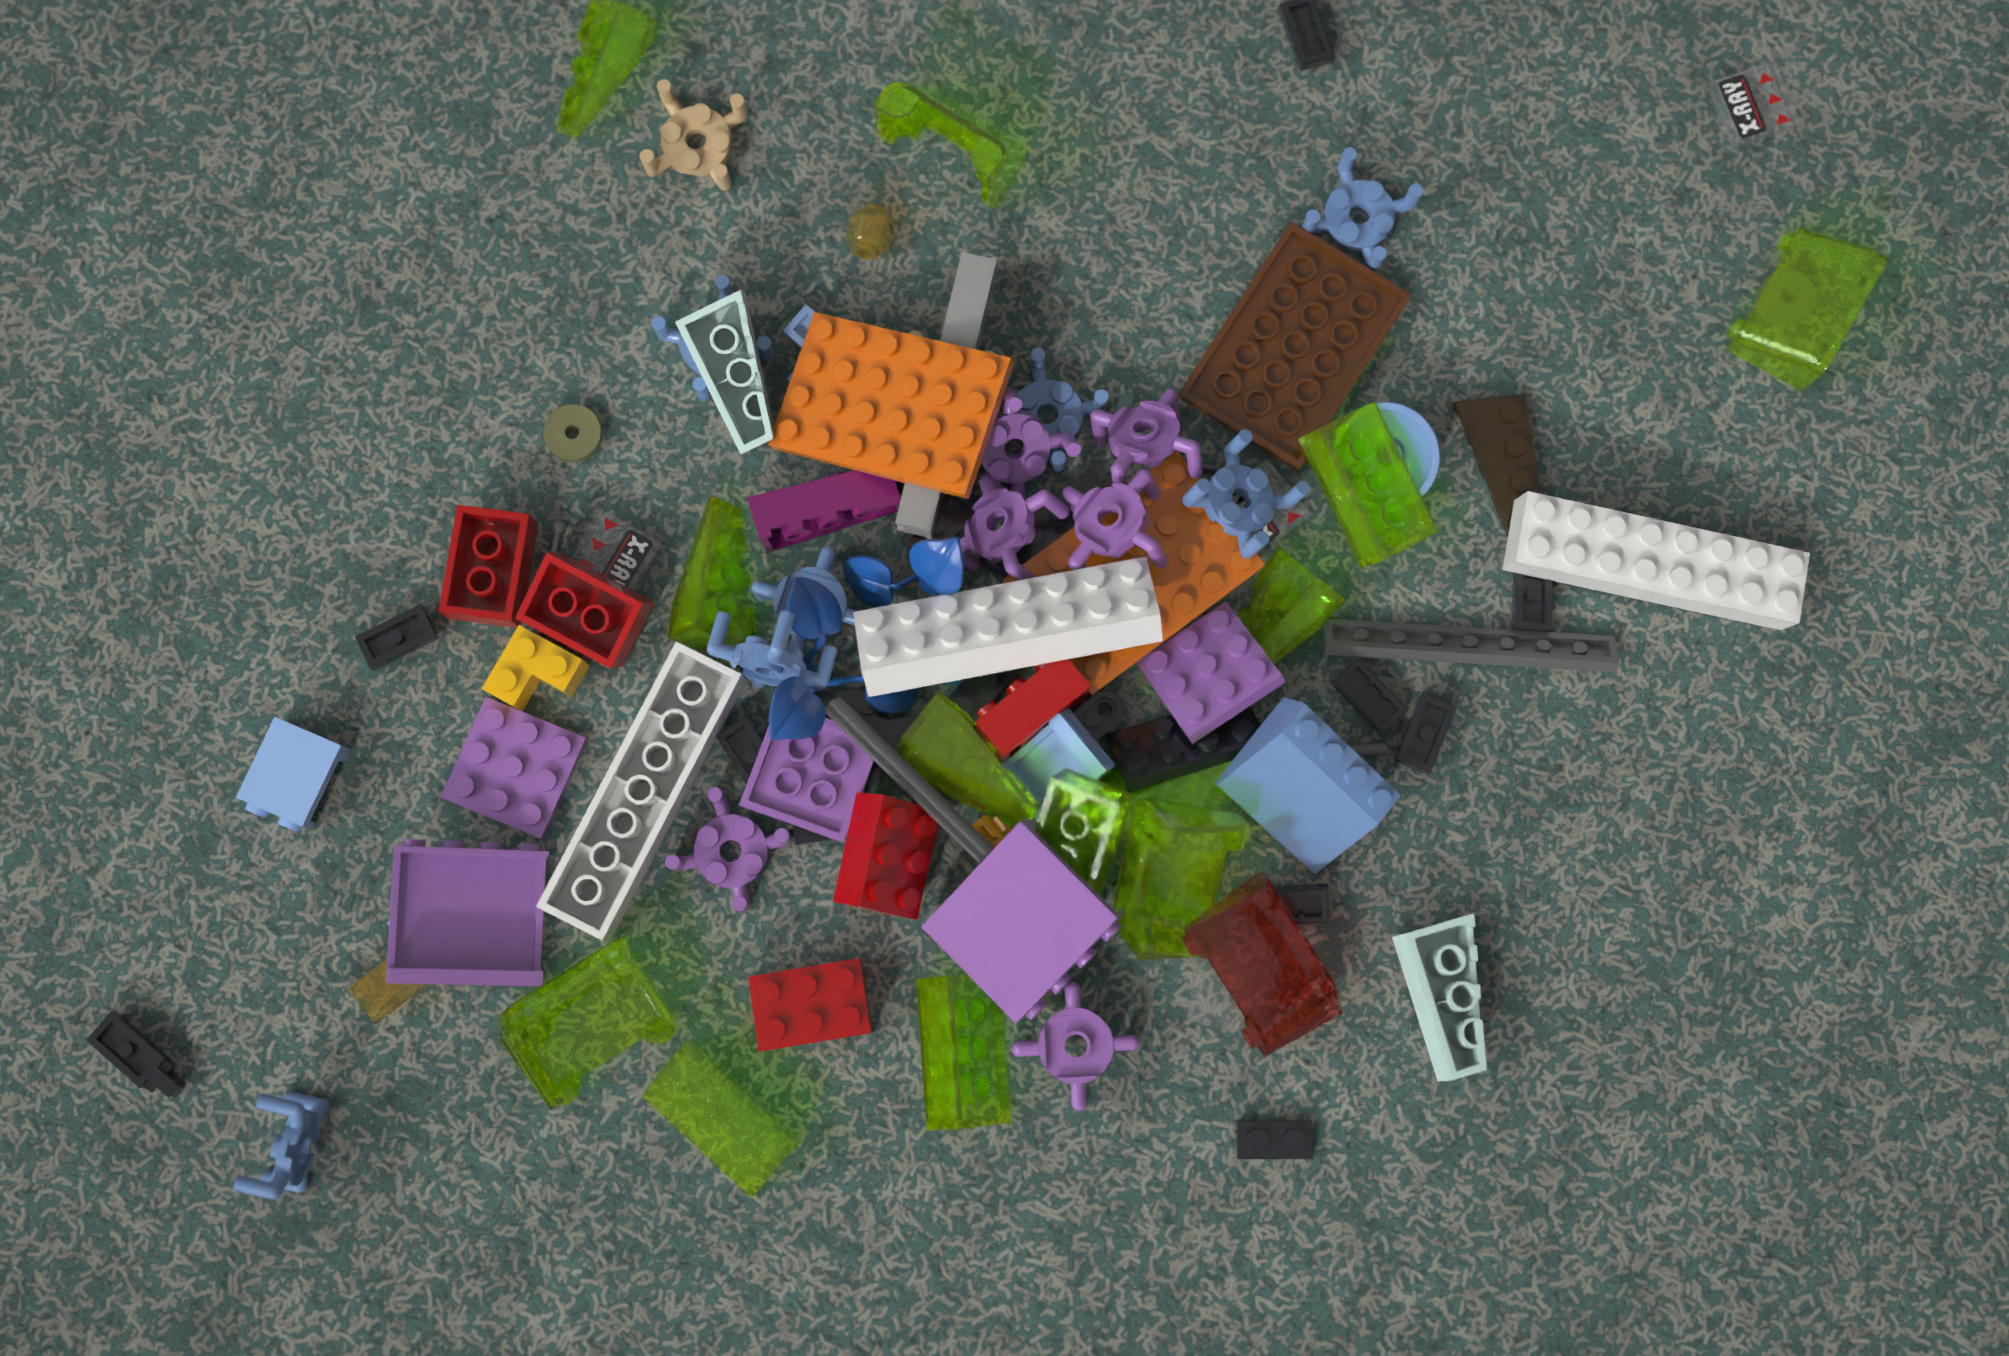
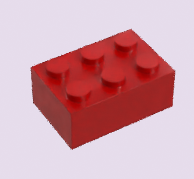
(488, 566)
(584, 609)
(1031, 706)
(886, 856)
(810, 1004)

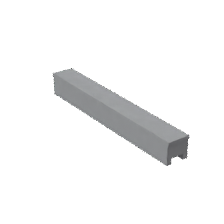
(964, 328)

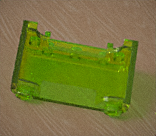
(910, 107)
(1806, 306)
(1171, 872)
(584, 1020)

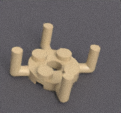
(692, 121)

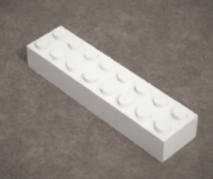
(1656, 561)
(1007, 626)
(642, 792)

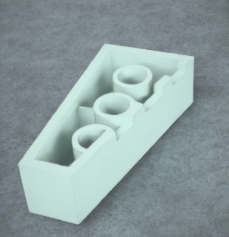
(730, 364)
(1445, 994)

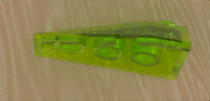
(612, 45)
(713, 581)
(1287, 606)
(962, 766)

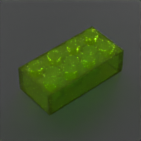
(1084, 823)

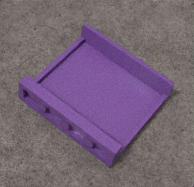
(466, 914)
(1022, 922)

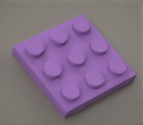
(1210, 672)
(514, 768)
(809, 780)

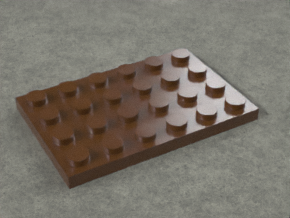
(1294, 344)

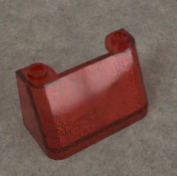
(1265, 964)

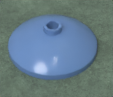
(1415, 442)

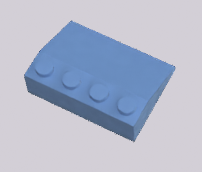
(1306, 786)

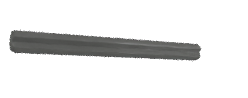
(909, 779)

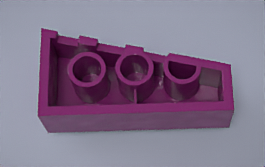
(821, 507)

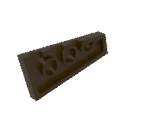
(1503, 448)

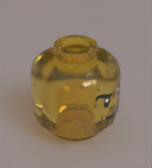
(870, 232)

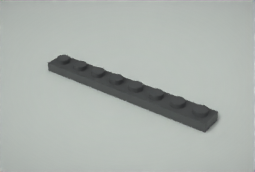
(1470, 645)

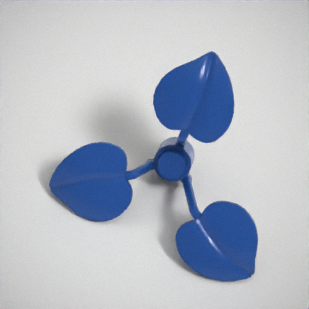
(936, 565)
(794, 707)

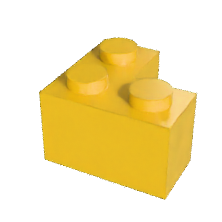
(528, 662)

